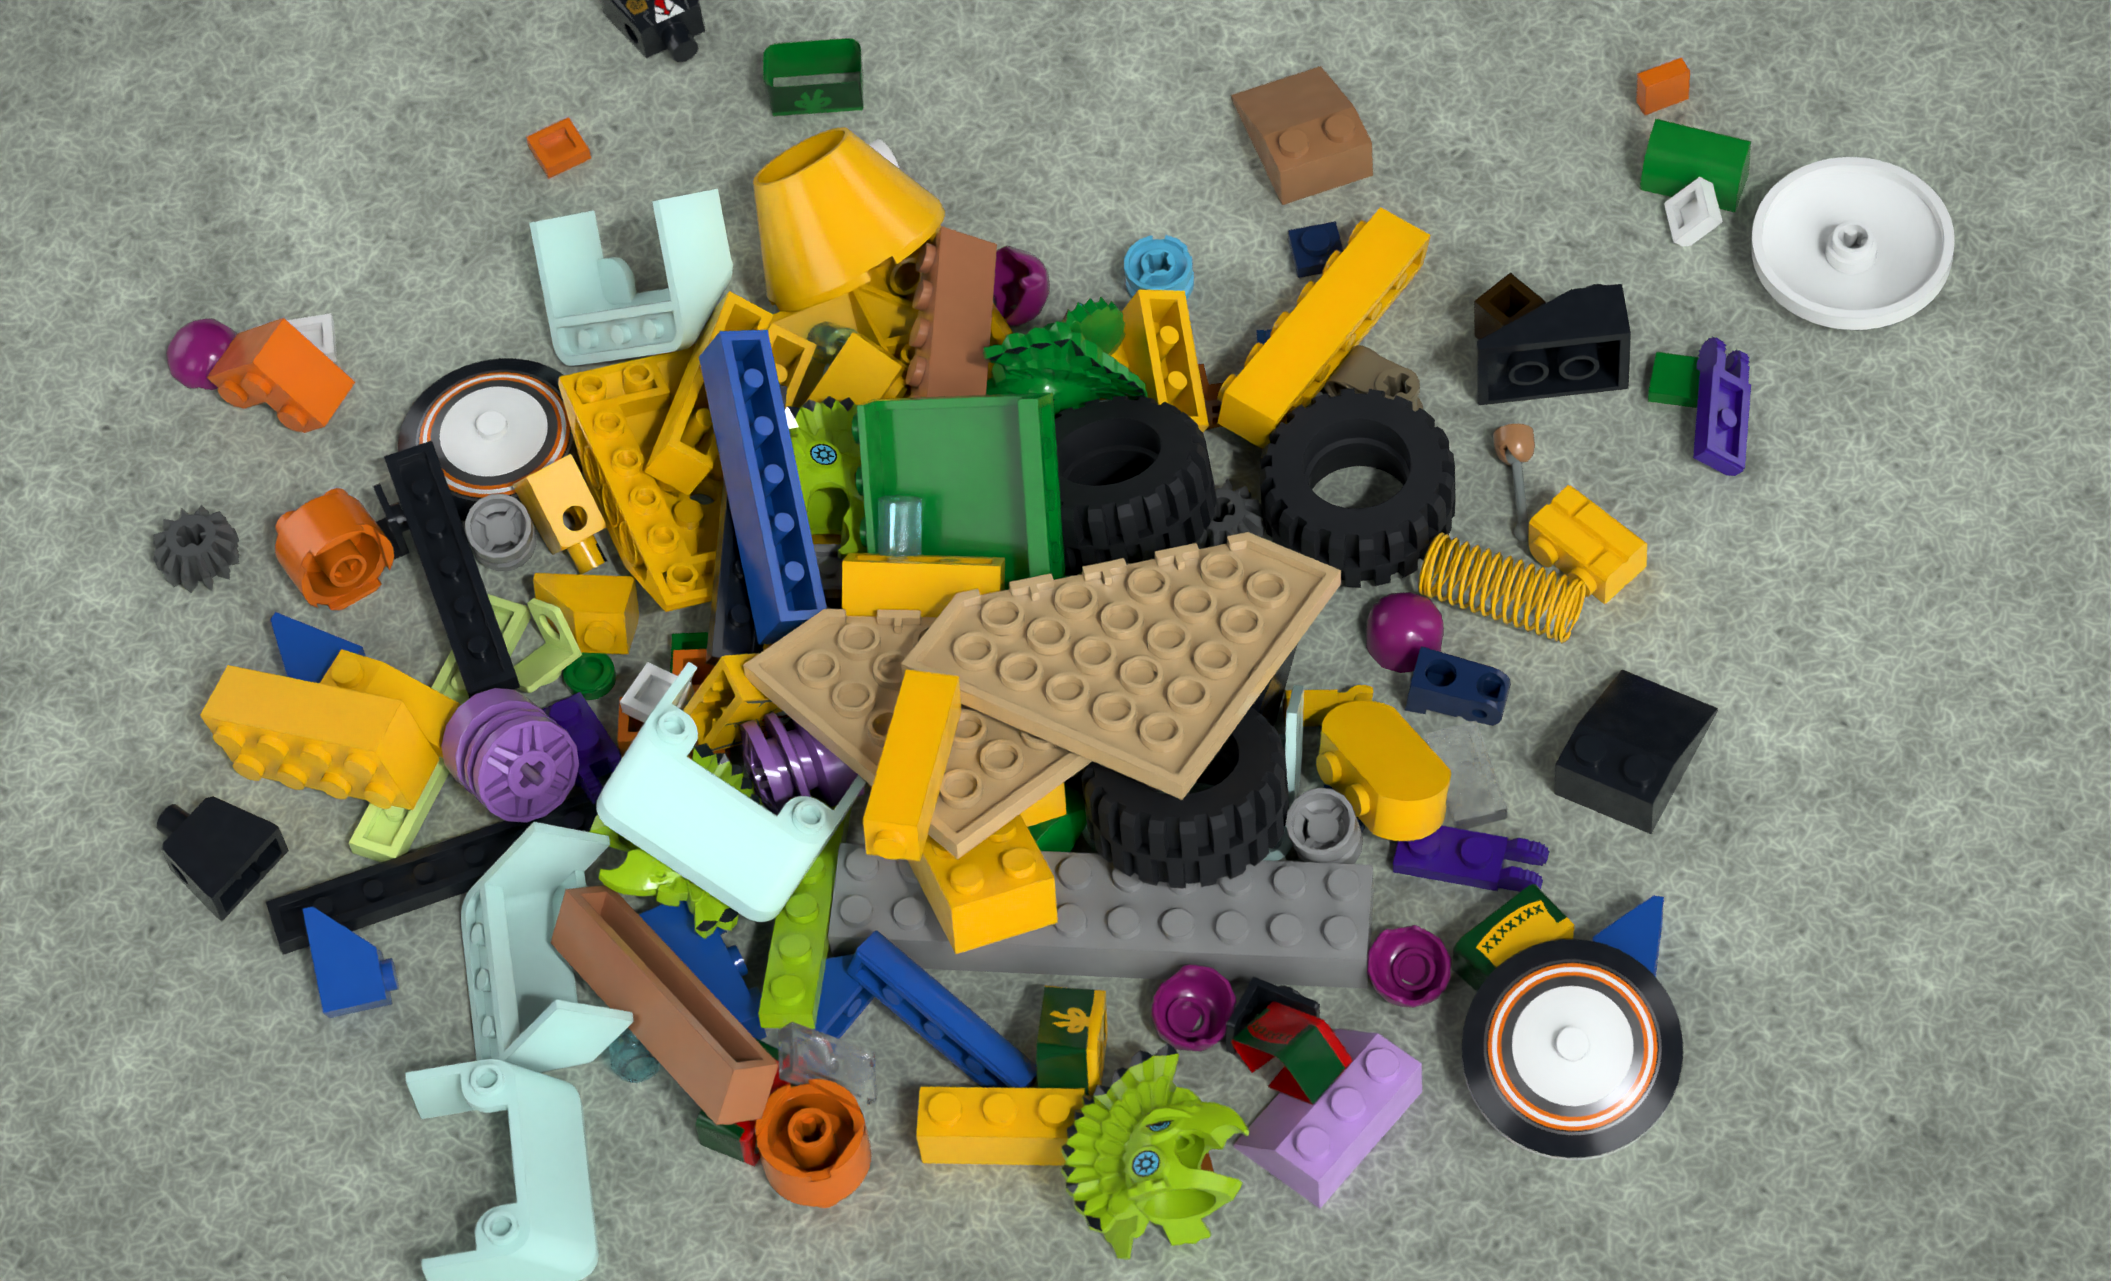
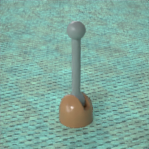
(1515, 446)

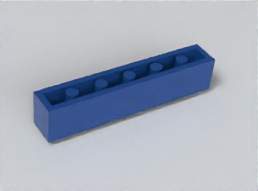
(762, 482)

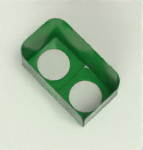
(809, 59)

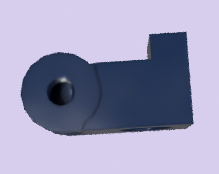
(1457, 688)

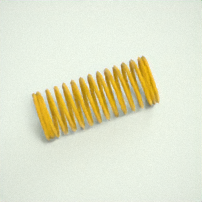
(1567, 606)

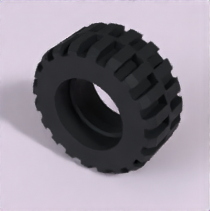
(1352, 433)
(1130, 481)
(1208, 830)

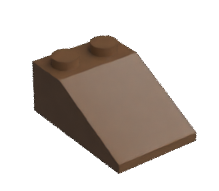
(1305, 134)

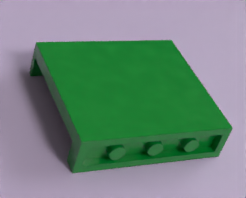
(980, 471)

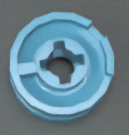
(1164, 257)

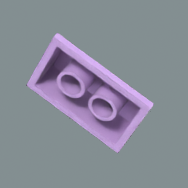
(1324, 1142)

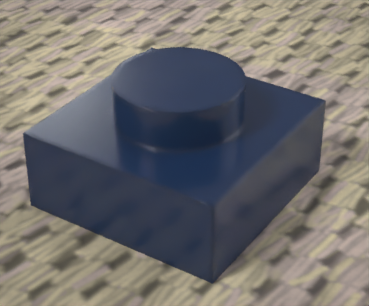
(1313, 247)

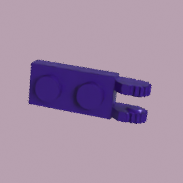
(1722, 408)
(594, 746)
(1471, 859)

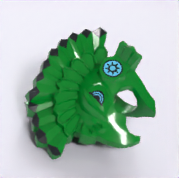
(1066, 359)

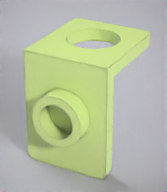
(551, 658)

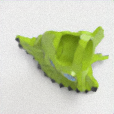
(828, 469)
(648, 876)
(1142, 1152)

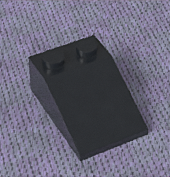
(1558, 349)
(1632, 750)

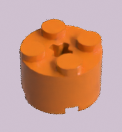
(333, 550)
(813, 1143)

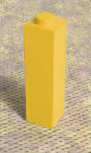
(912, 765)

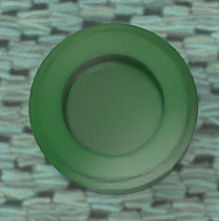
(591, 675)

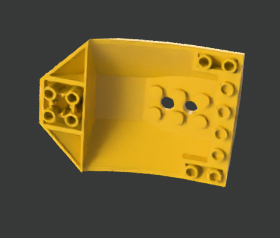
(618, 418)

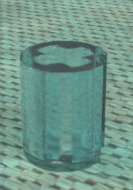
(829, 340)
(899, 525)

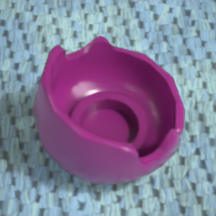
(1019, 281)
(197, 350)
(1400, 627)
(1411, 956)
(1186, 997)

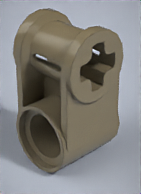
(1368, 370)

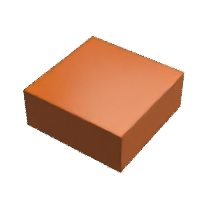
(1663, 86)
(558, 147)

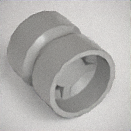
(500, 532)
(1324, 828)

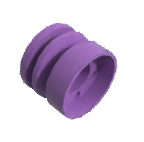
(510, 755)
(791, 764)

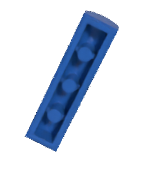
(939, 1016)

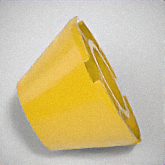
(833, 215)

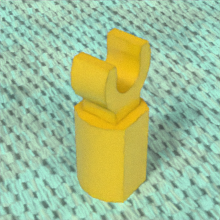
(1322, 701)

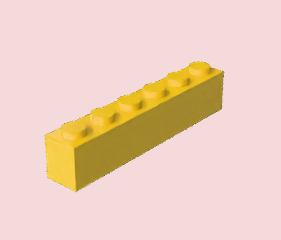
(1323, 326)

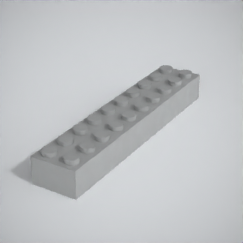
(1269, 923)

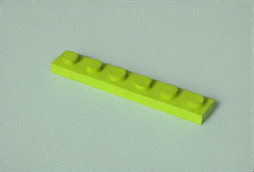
(802, 942)

